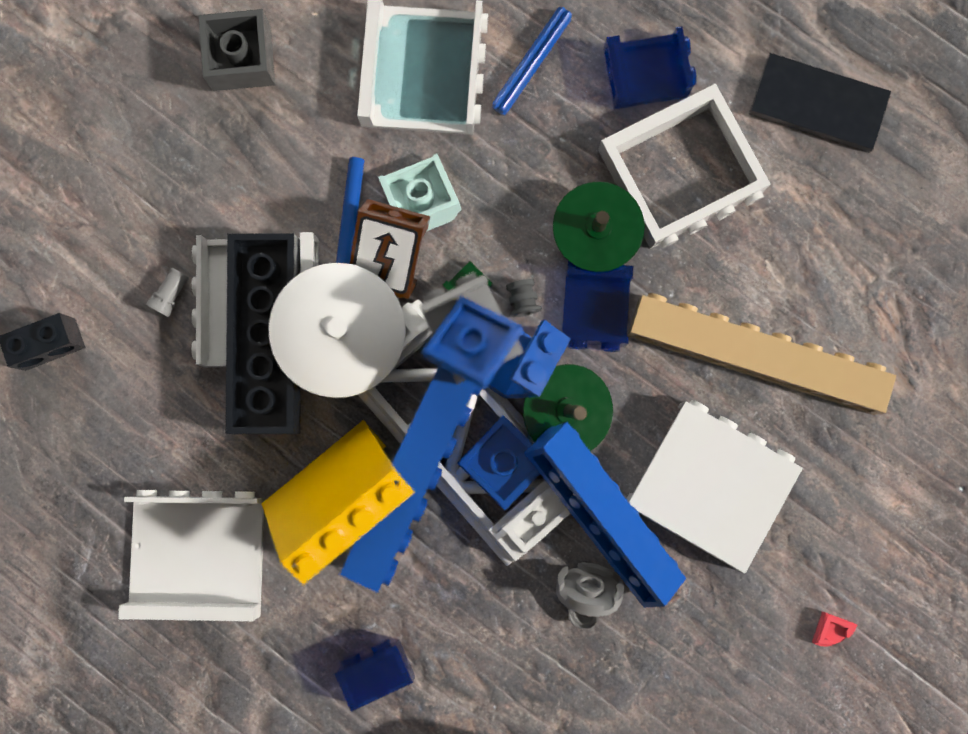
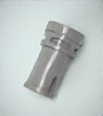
(164, 298)

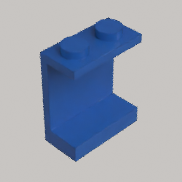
(530, 371)

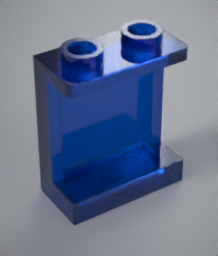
(649, 69)
(596, 307)

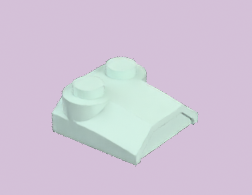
(423, 190)

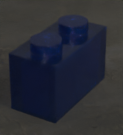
(374, 674)

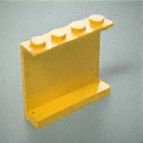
(333, 502)

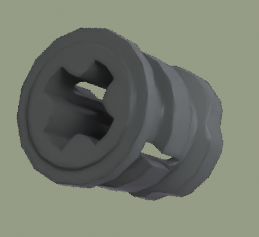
(523, 298)

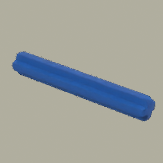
(531, 61)

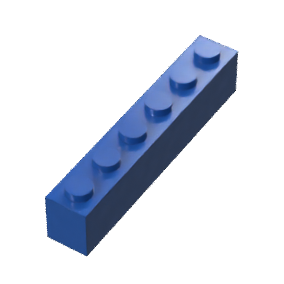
(606, 515)

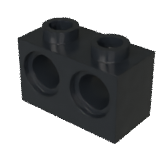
(41, 342)

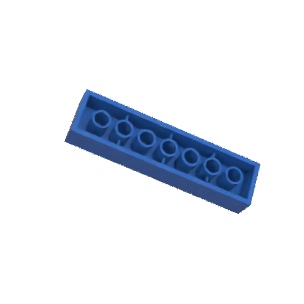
(417, 462)

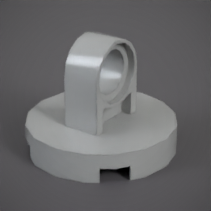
(588, 592)

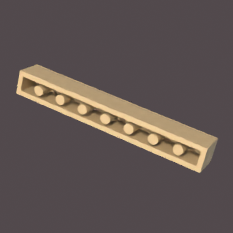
(762, 355)

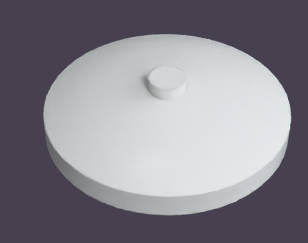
(337, 330)

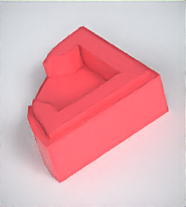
(832, 630)

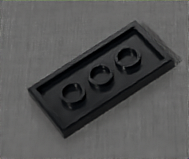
(820, 102)

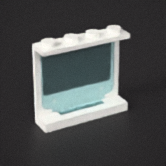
(422, 68)

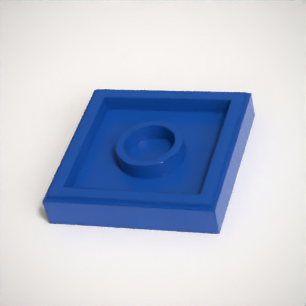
(472, 342)
(500, 463)

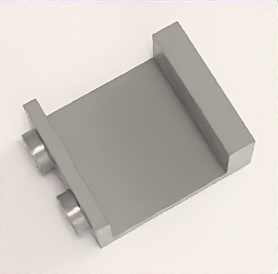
(439, 304)

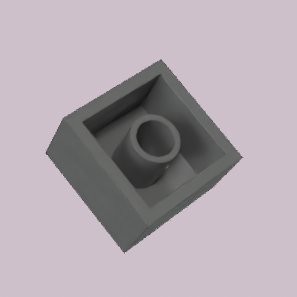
(236, 50)

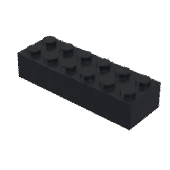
(257, 390)

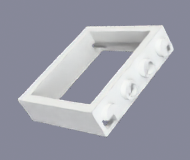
(673, 115)

